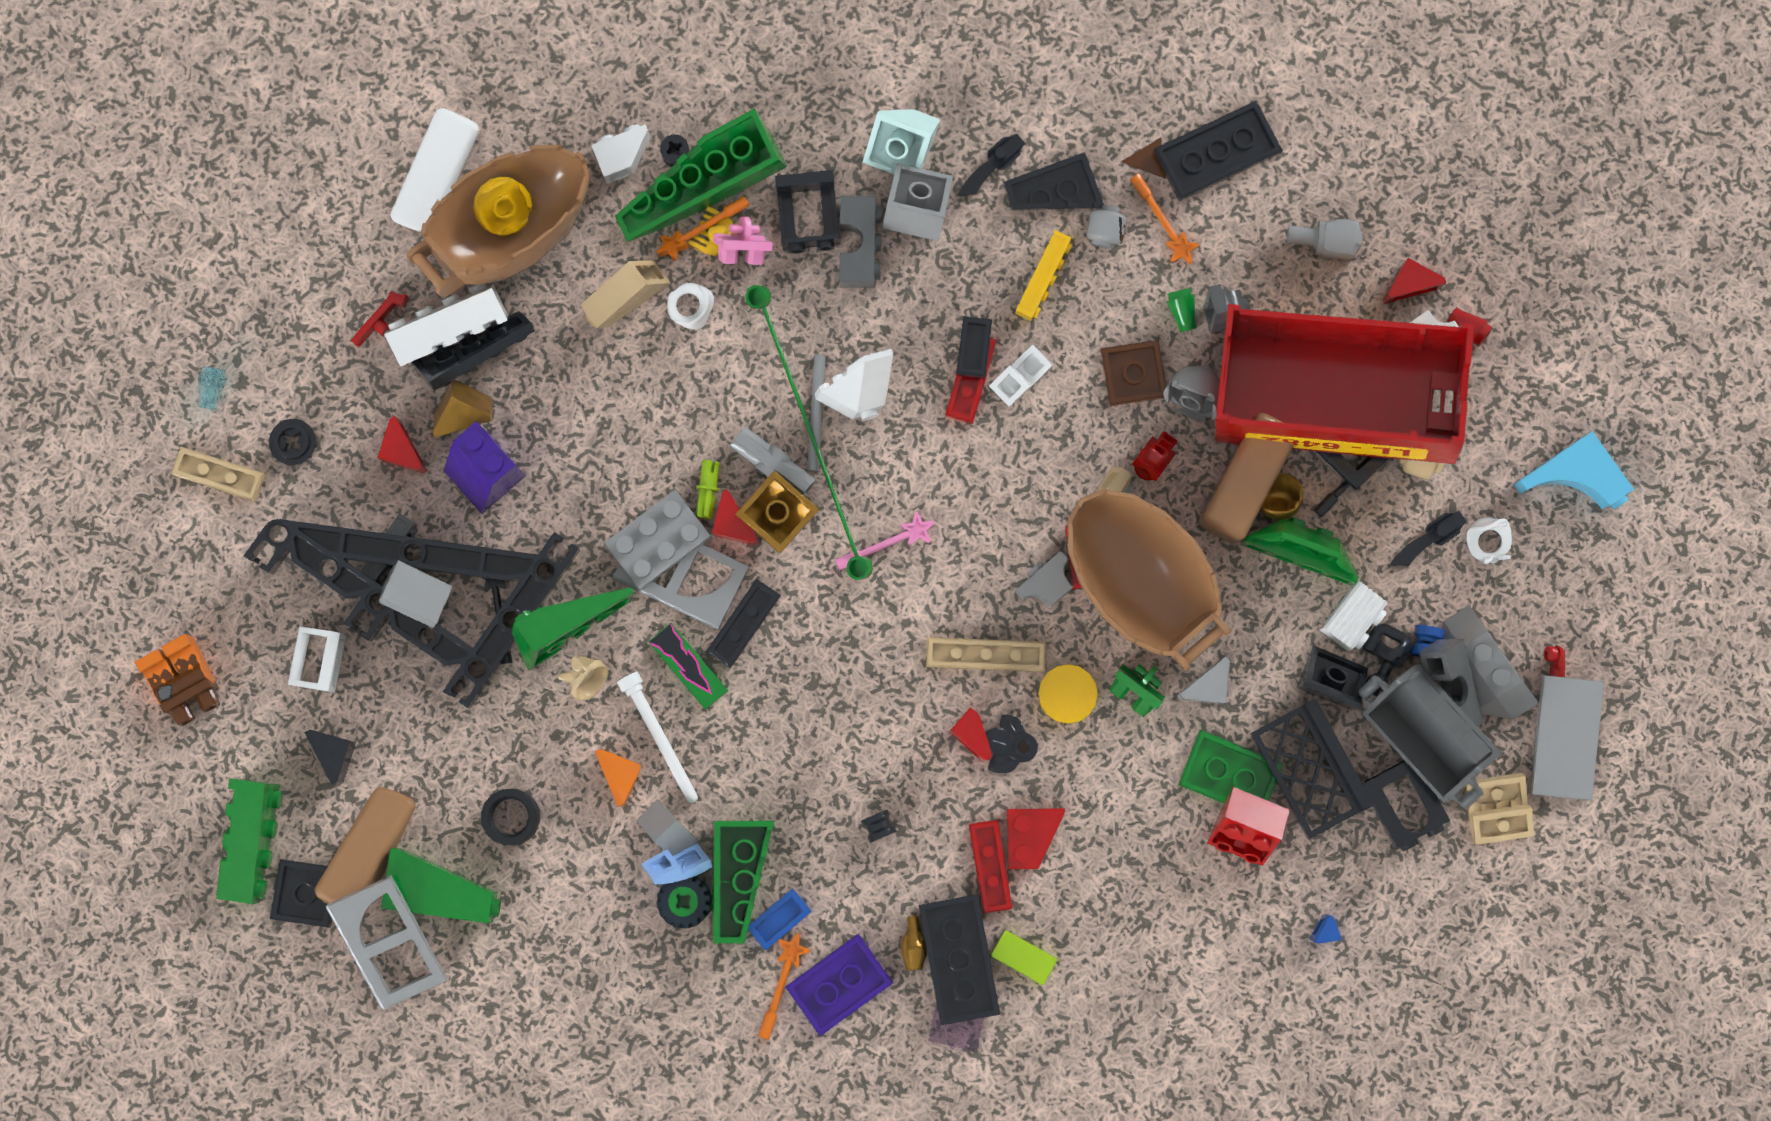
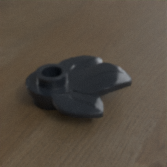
(1004, 743)

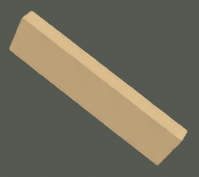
(986, 654)

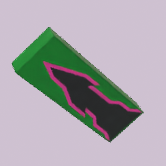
(688, 666)

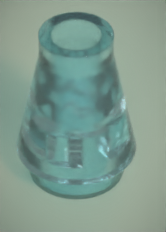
(211, 384)

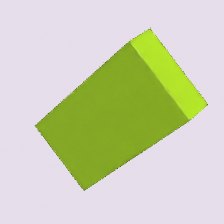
(1024, 957)

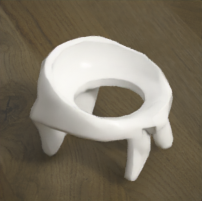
(706, 302)
(1473, 533)

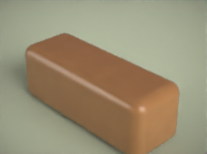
(1244, 486)
(367, 845)

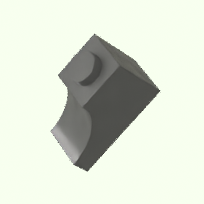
(1217, 306)

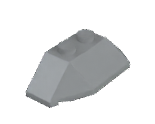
(1496, 681)

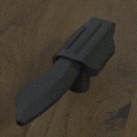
(999, 157)
(1437, 532)

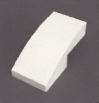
(1021, 375)

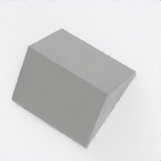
(415, 593)

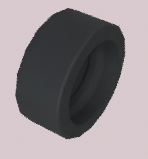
(489, 808)

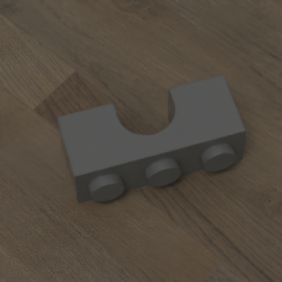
(859, 267)
(1449, 663)

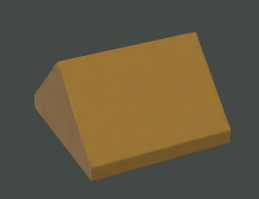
(461, 408)
(777, 512)

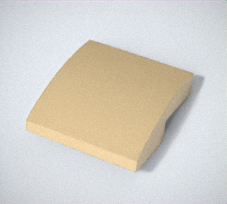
(1501, 810)

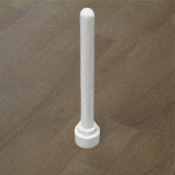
(632, 687)

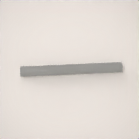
(816, 412)

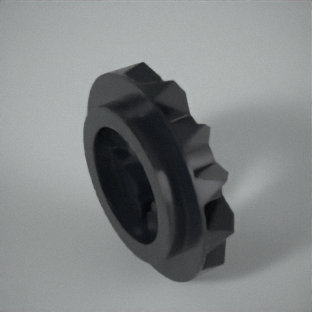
(278, 443)

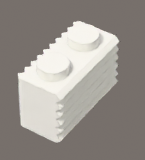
(1354, 616)

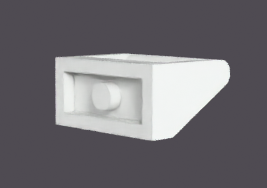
(330, 663)

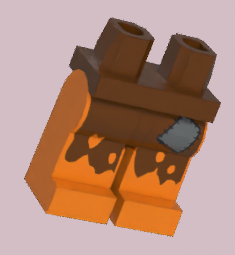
(180, 678)

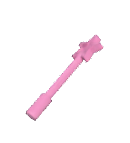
(913, 530)

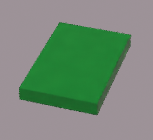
(1220, 765)

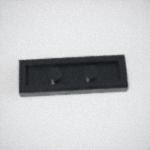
(743, 623)

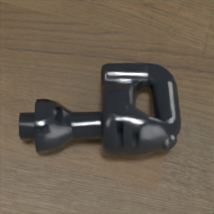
(1391, 657)

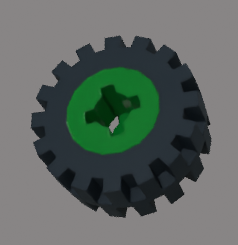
(692, 906)

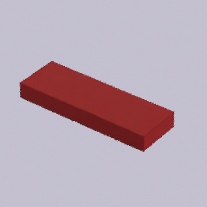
(967, 393)
(990, 866)

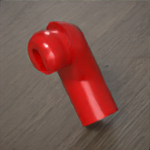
(1556, 657)

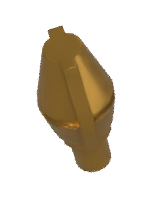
(913, 945)

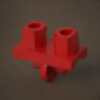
(1155, 457)

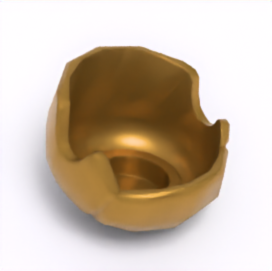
(1284, 498)

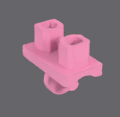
(753, 244)

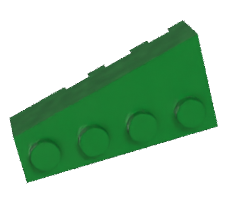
(248, 840)
(736, 874)

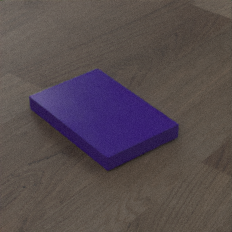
(839, 984)

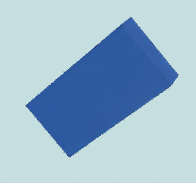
(779, 919)

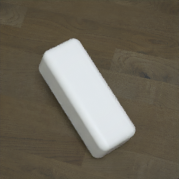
(435, 167)

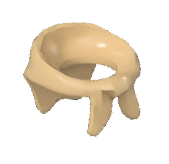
(585, 677)

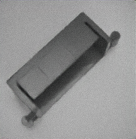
(1430, 733)

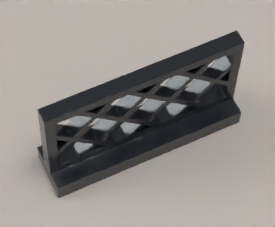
(1335, 757)

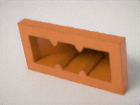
(619, 773)

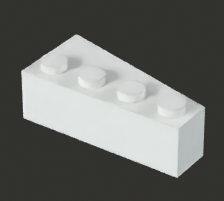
(446, 323)

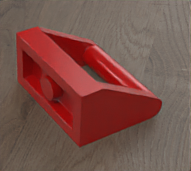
(972, 735)

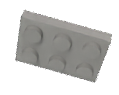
(657, 540)

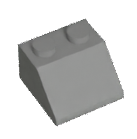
(917, 202)

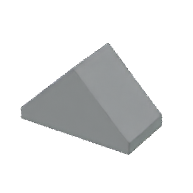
(1210, 686)
(666, 829)

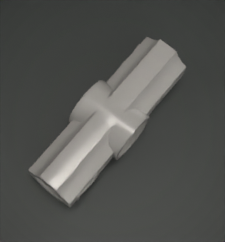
(769, 458)

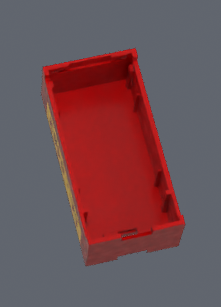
(1344, 384)

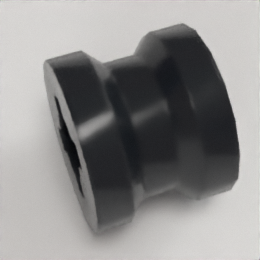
(669, 144)
(878, 826)

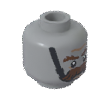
(1106, 227)

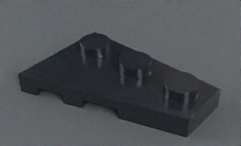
(1055, 186)

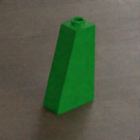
(438, 891)

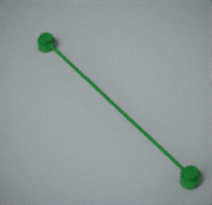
(858, 566)

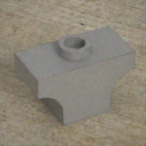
(1046, 581)

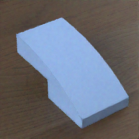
(684, 865)

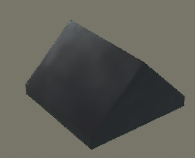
(1333, 678)

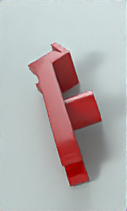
(376, 321)

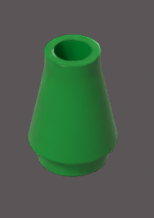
(1183, 309)

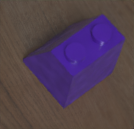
(481, 467)

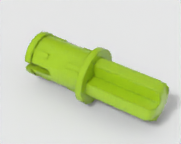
(707, 489)

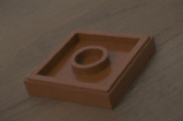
(1133, 373)

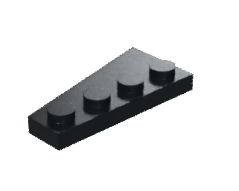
(472, 350)

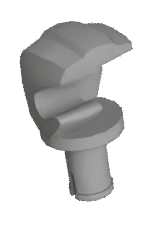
(1329, 239)

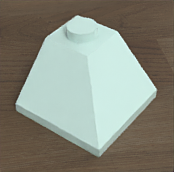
(901, 139)

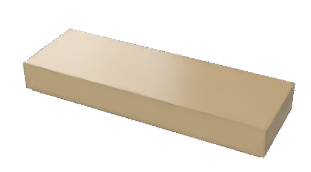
(218, 474)

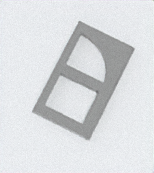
(708, 608)
(348, 916)

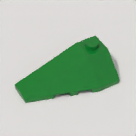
(546, 629)

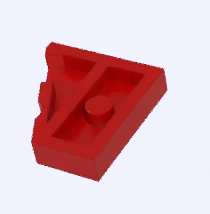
(1030, 835)

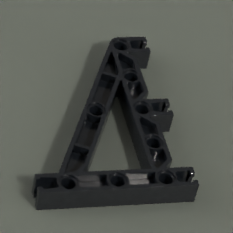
(316, 544)

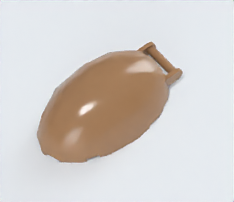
(475, 256)
(1144, 574)

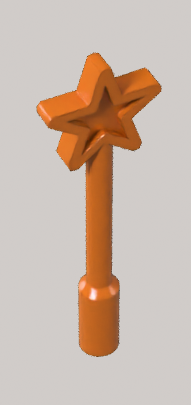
(677, 241)
(1178, 245)
(790, 954)

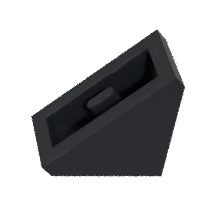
(333, 754)

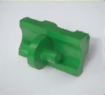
(1148, 696)

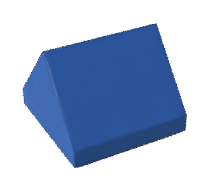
(1326, 930)

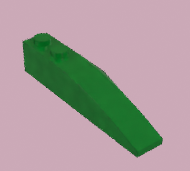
(709, 173)

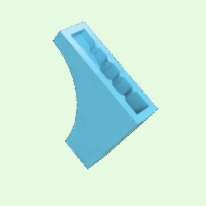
(1583, 467)

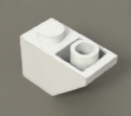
(621, 153)

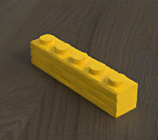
(1044, 276)

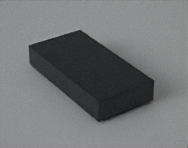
(974, 347)

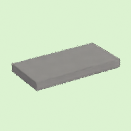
(1566, 737)

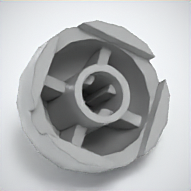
(1194, 390)

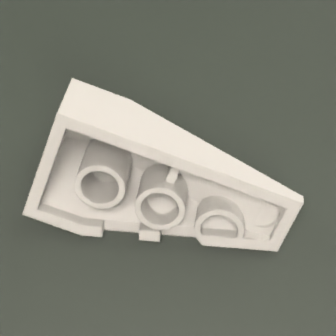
(861, 388)

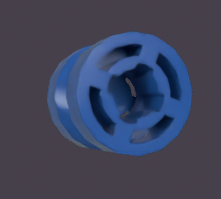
(1425, 634)

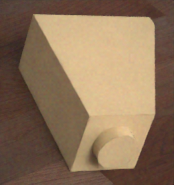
(624, 292)

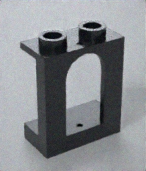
(805, 182)
(1397, 833)

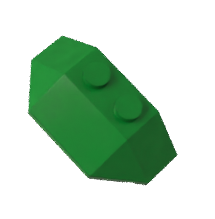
(1305, 548)

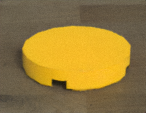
(502, 206)
(1067, 694)

